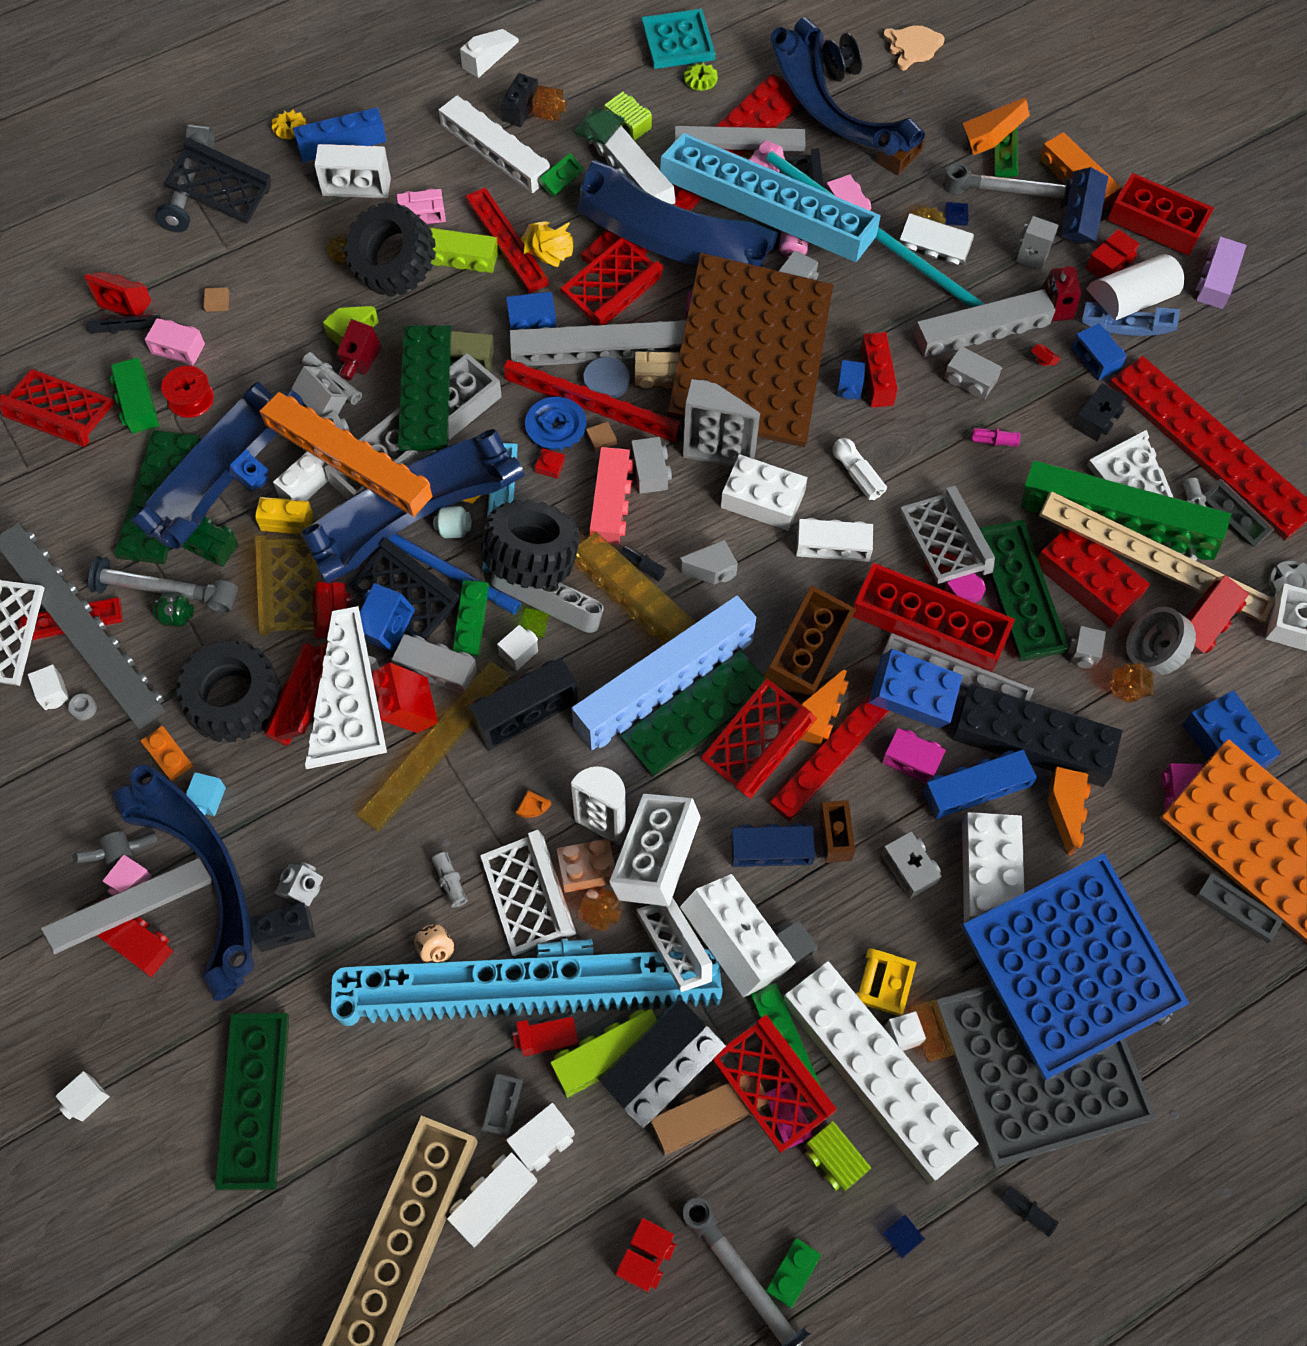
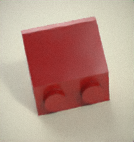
(118, 293)

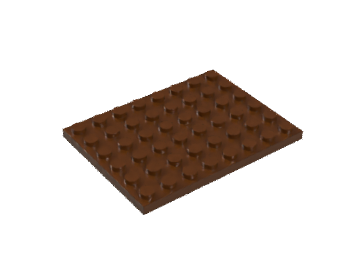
(758, 340)

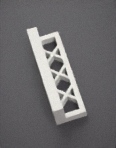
(686, 943)

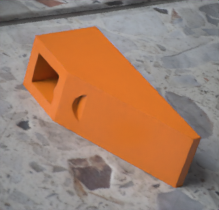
(823, 706)
(1066, 800)

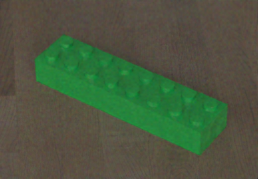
(1161, 518)

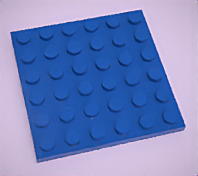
(1074, 966)

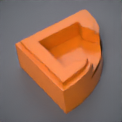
(532, 805)

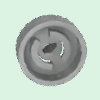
(1172, 646)

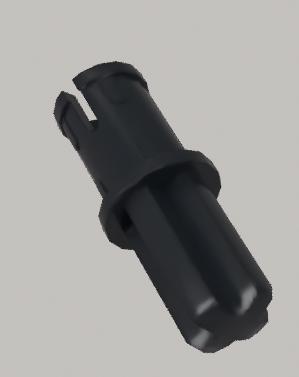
(643, 563)
(1029, 1211)

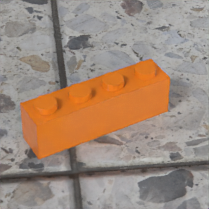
(1065, 157)

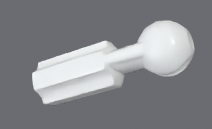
(859, 469)

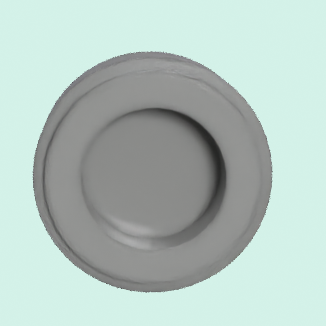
(82, 706)

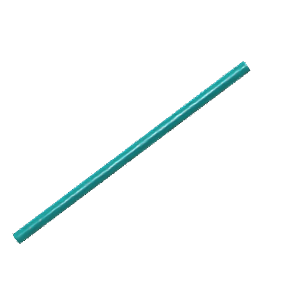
(885, 239)

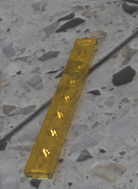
(430, 750)

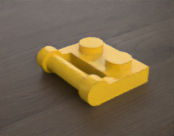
(894, 984)

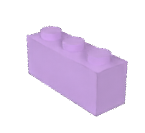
(1220, 272)

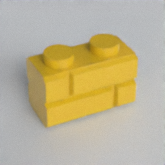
(283, 515)

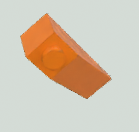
(991, 128)

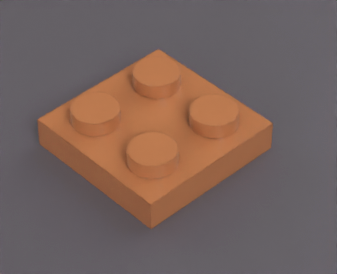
(586, 865)

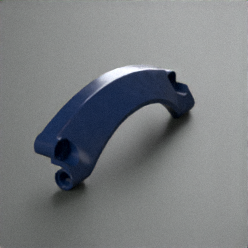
(801, 65)
(665, 228)
(203, 474)
(362, 522)
(169, 810)

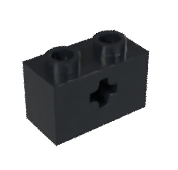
(518, 100)
(1099, 412)
(282, 927)

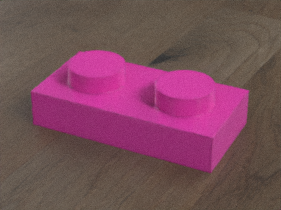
(786, 1112)

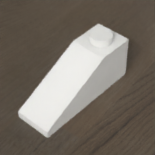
(485, 51)

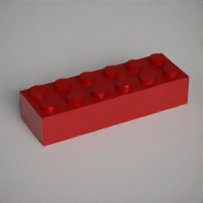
(932, 617)

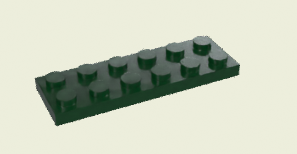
(425, 388)
(161, 458)
(1023, 592)
(694, 714)
(253, 1102)

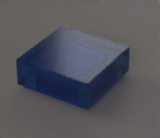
(956, 214)
(903, 1236)

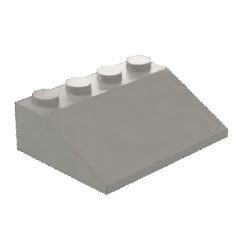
(718, 425)

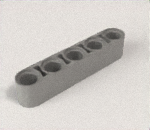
(558, 602)

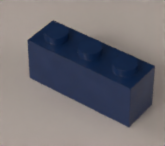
(1085, 205)
(772, 845)

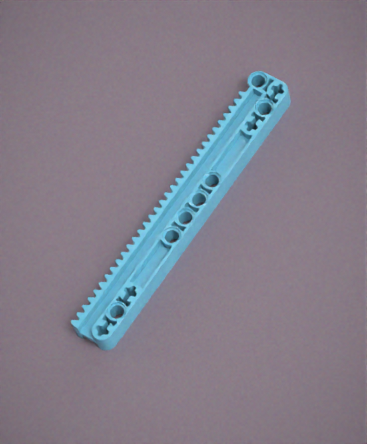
(457, 986)

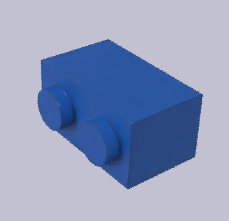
(531, 311)
(1098, 351)

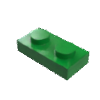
(561, 175)
(793, 1273)

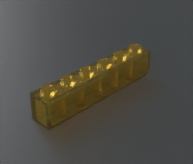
(631, 589)

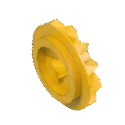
(280, 127)

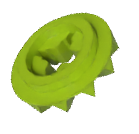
(707, 81)

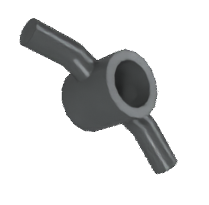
(113, 847)

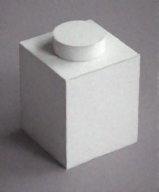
(518, 647)
(49, 687)
(906, 1031)
(81, 1097)

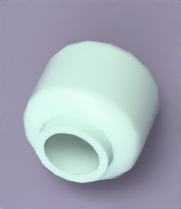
(452, 522)

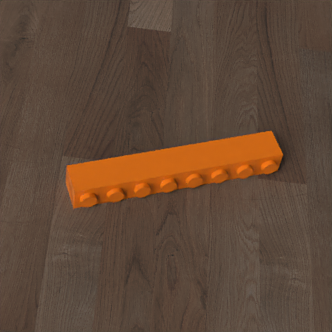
(347, 454)

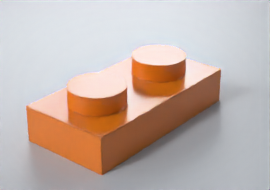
(167, 753)

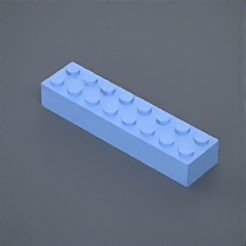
(664, 673)

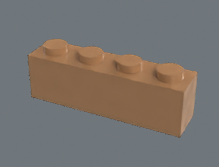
(703, 1114)

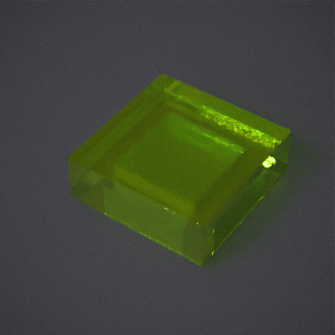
(535, 621)

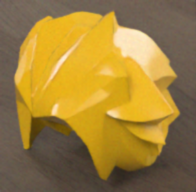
(548, 244)

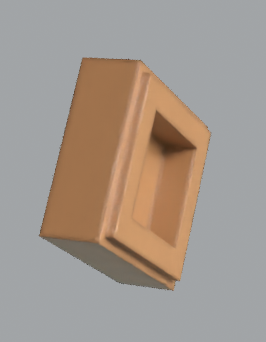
(216, 299)
(601, 436)

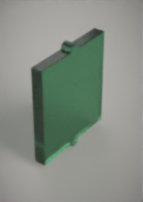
(599, 125)

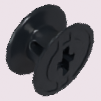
(845, 56)

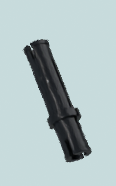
(115, 324)

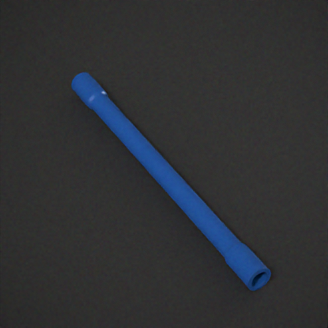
(499, 598)

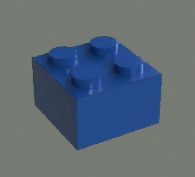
(385, 617)

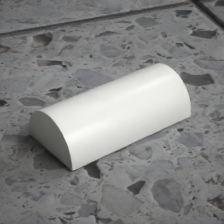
(1138, 286)
(600, 802)

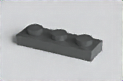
(1243, 516)
(1239, 908)

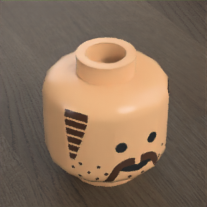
(433, 944)

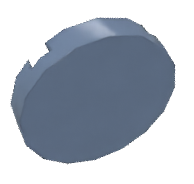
(607, 376)

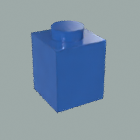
(851, 379)

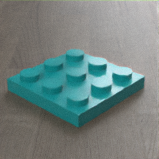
(678, 38)

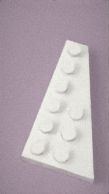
(1133, 465)
(346, 704)

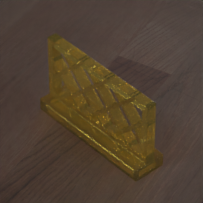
(265, 584)

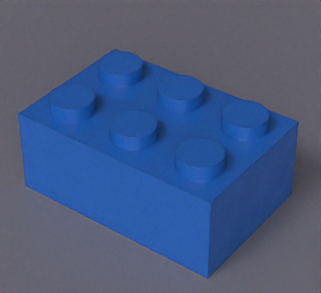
(915, 688)
(1230, 720)

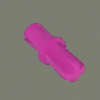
(995, 437)

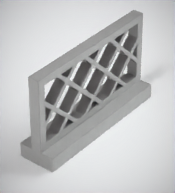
(964, 524)

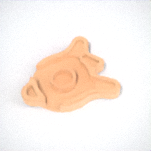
(913, 44)

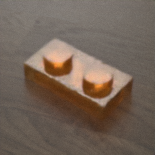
(937, 1041)

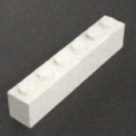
(493, 143)
(628, 157)

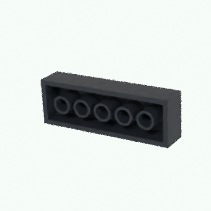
(1045, 734)

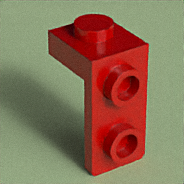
(545, 1036)

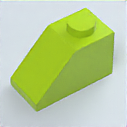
(337, 323)

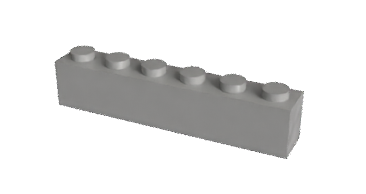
(984, 323)

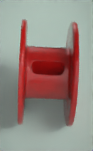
(187, 391)

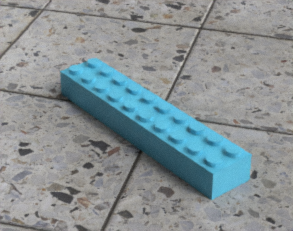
(770, 197)

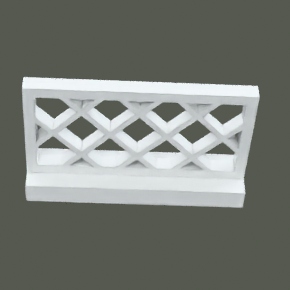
(20, 657)
(551, 891)

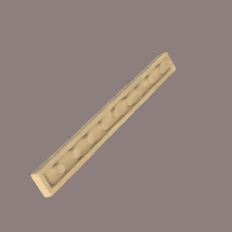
(1145, 551)

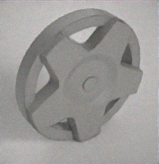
(1288, 575)

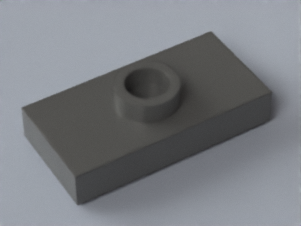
(502, 1105)

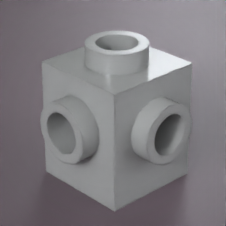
(299, 883)

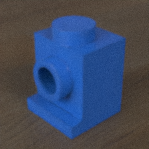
(253, 480)

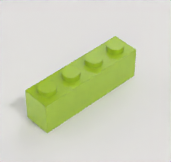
(465, 250)
(595, 1055)

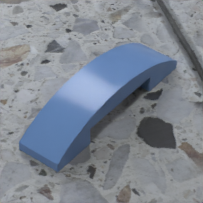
(1135, 324)

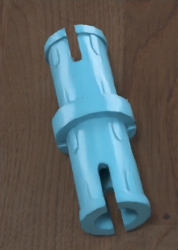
(565, 948)

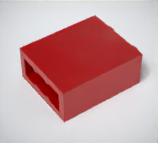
(404, 698)

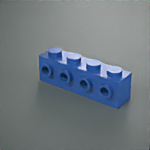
(355, 129)
(979, 783)

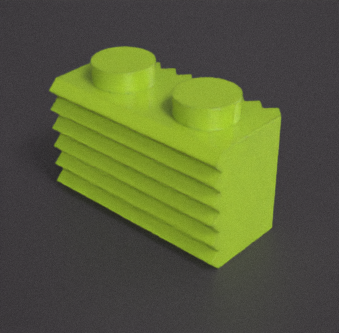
(637, 119)
(836, 1157)

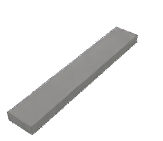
(746, 138)
(970, 672)
(125, 906)

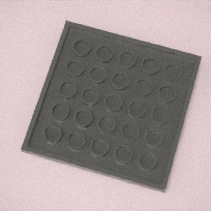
(1012, 1102)

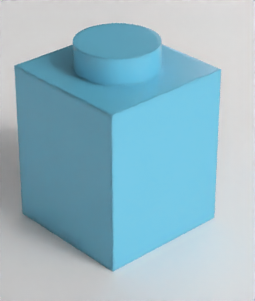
(206, 793)

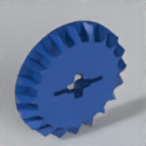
(545, 413)

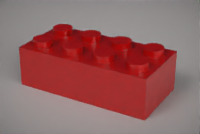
(1160, 213)
(1092, 576)

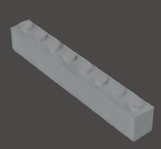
(592, 342)

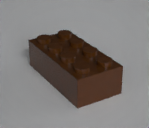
(809, 643)

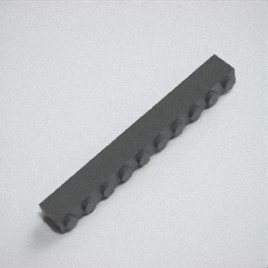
(81, 628)

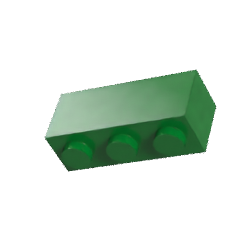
(134, 396)

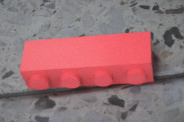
(610, 494)

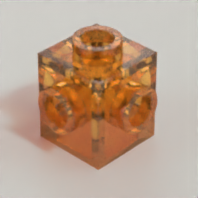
(549, 103)
(1132, 682)
(600, 908)

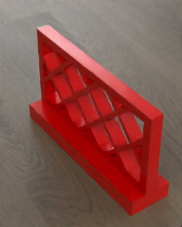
(628, 291)
(45, 418)
(298, 696)
(772, 754)
(796, 1075)

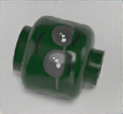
(173, 610)

